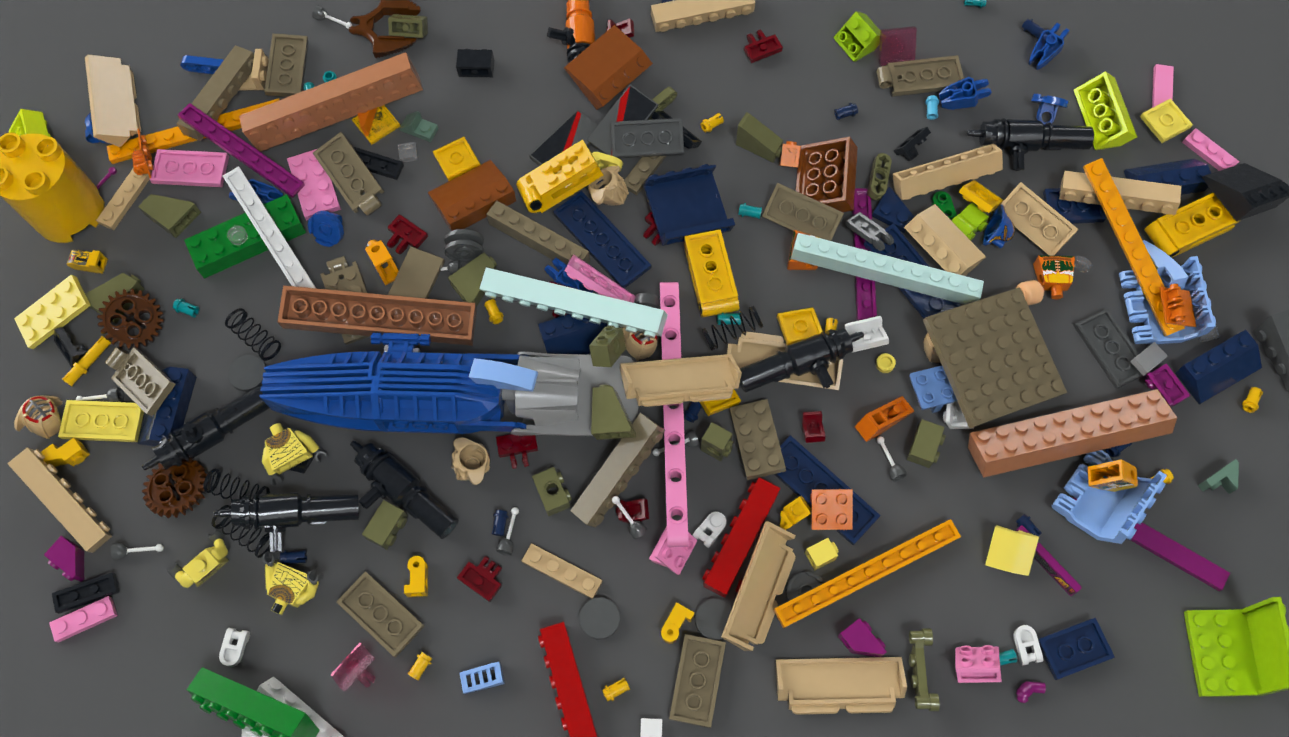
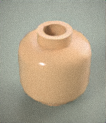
(1032, 291)

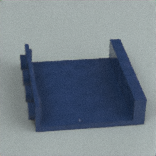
(686, 203)

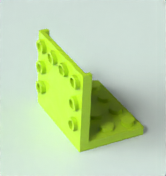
(1240, 649)

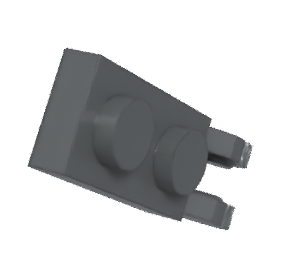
(869, 231)

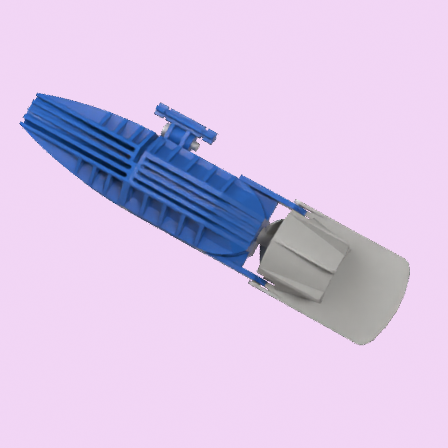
(434, 390)

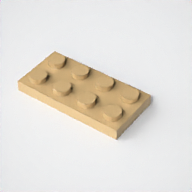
(1038, 220)

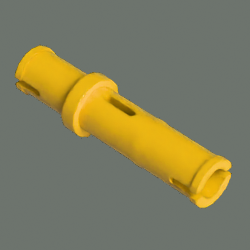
(86, 361)

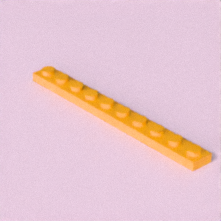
(174, 137)
(1129, 240)
(866, 573)

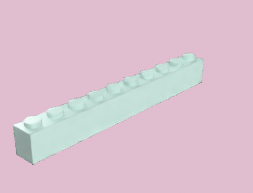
(886, 269)
(574, 302)

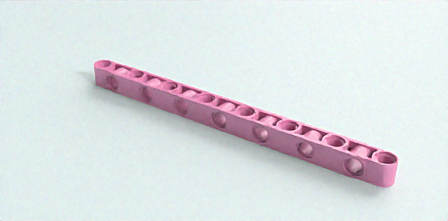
(674, 425)

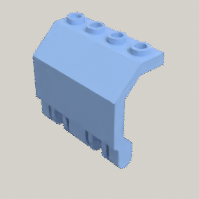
(1140, 310)
(1105, 513)

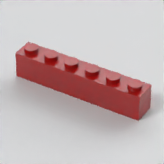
(741, 538)
(567, 681)

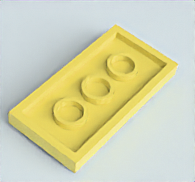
(52, 311)
(101, 421)

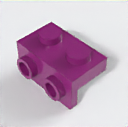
(1167, 385)

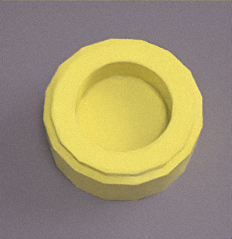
(885, 363)

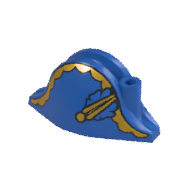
(999, 229)

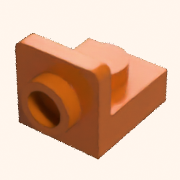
(790, 154)

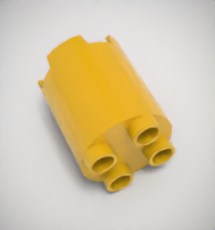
(47, 186)

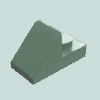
(418, 127)
(1226, 477)

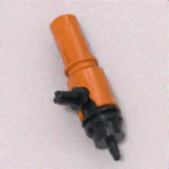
(578, 30)

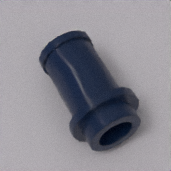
(1032, 28)
(846, 111)
(692, 412)
(1115, 451)
(499, 522)
(1028, 524)
(293, 557)

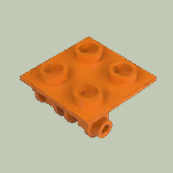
(142, 158)
(1177, 306)
(832, 509)

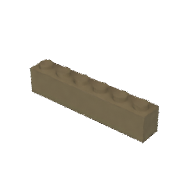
(221, 87)
(534, 234)
(617, 471)

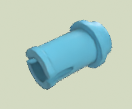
(932, 107)

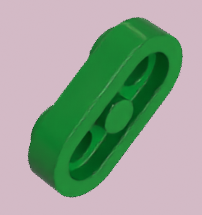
(945, 206)

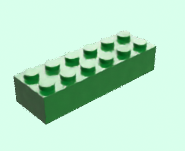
(214, 252)
(248, 707)

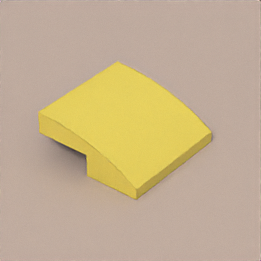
(1012, 550)

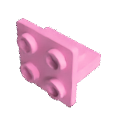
(672, 557)
(977, 664)

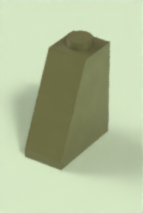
(758, 138)
(169, 213)
(469, 278)
(117, 284)
(609, 415)

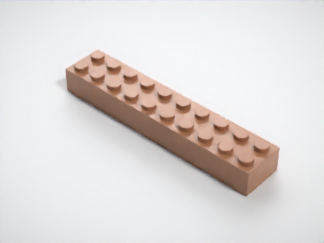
(331, 102)
(376, 313)
(1071, 433)

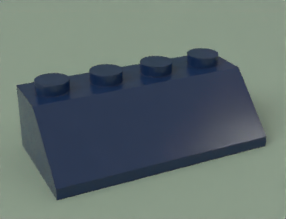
(1183, 173)
(569, 335)
(1221, 367)
(172, 410)

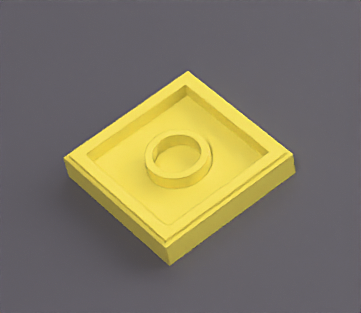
(1166, 120)

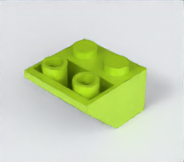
(858, 36)

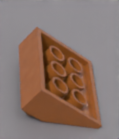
(607, 66)
(829, 172)
(472, 195)

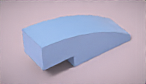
(1167, 268)
(503, 375)

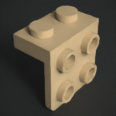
(257, 78)

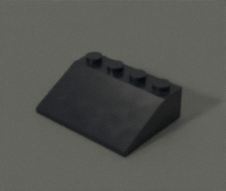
(1247, 190)

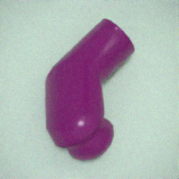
(1028, 688)

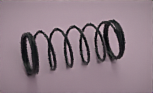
(242, 321)
(710, 342)
(218, 472)
(262, 542)

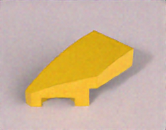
(794, 513)

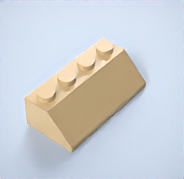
(944, 241)

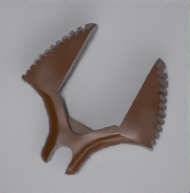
(384, 44)

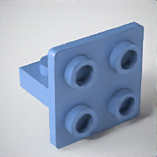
(932, 388)

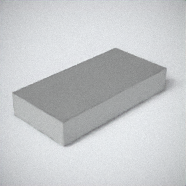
(1149, 358)

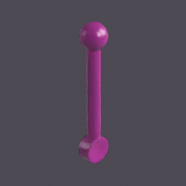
(112, 171)

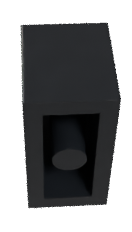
(475, 63)

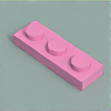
(1209, 150)
(83, 619)

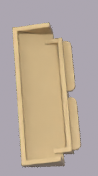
(112, 99)
(760, 346)
(681, 380)
(763, 580)
(841, 683)

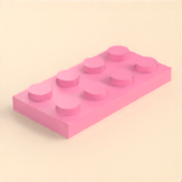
(189, 168)
(318, 190)
(595, 280)

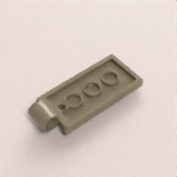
(920, 75)
(349, 174)
(351, 282)
(140, 379)

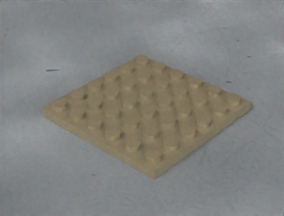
(994, 357)

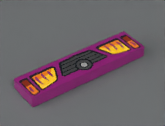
(1054, 569)

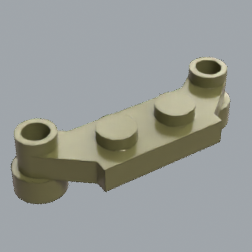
(919, 679)

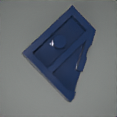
(893, 210)

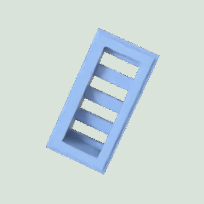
(491, 683)

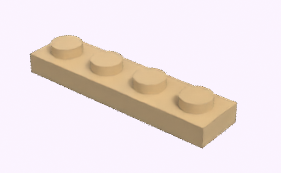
(123, 200)
(562, 571)

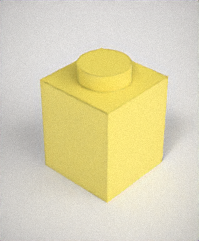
(822, 553)

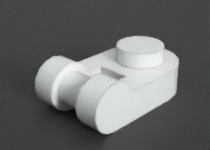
(715, 523)
(1026, 637)
(232, 654)

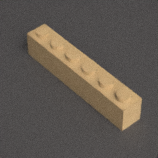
(689, 12)
(947, 171)
(1134, 193)
(60, 499)

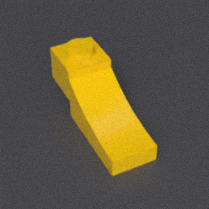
(70, 453)

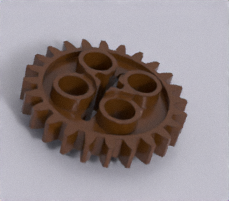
(120, 332)
(158, 493)

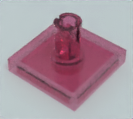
(897, 45)
(354, 668)

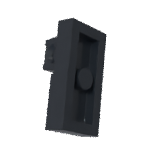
(908, 148)
(64, 343)

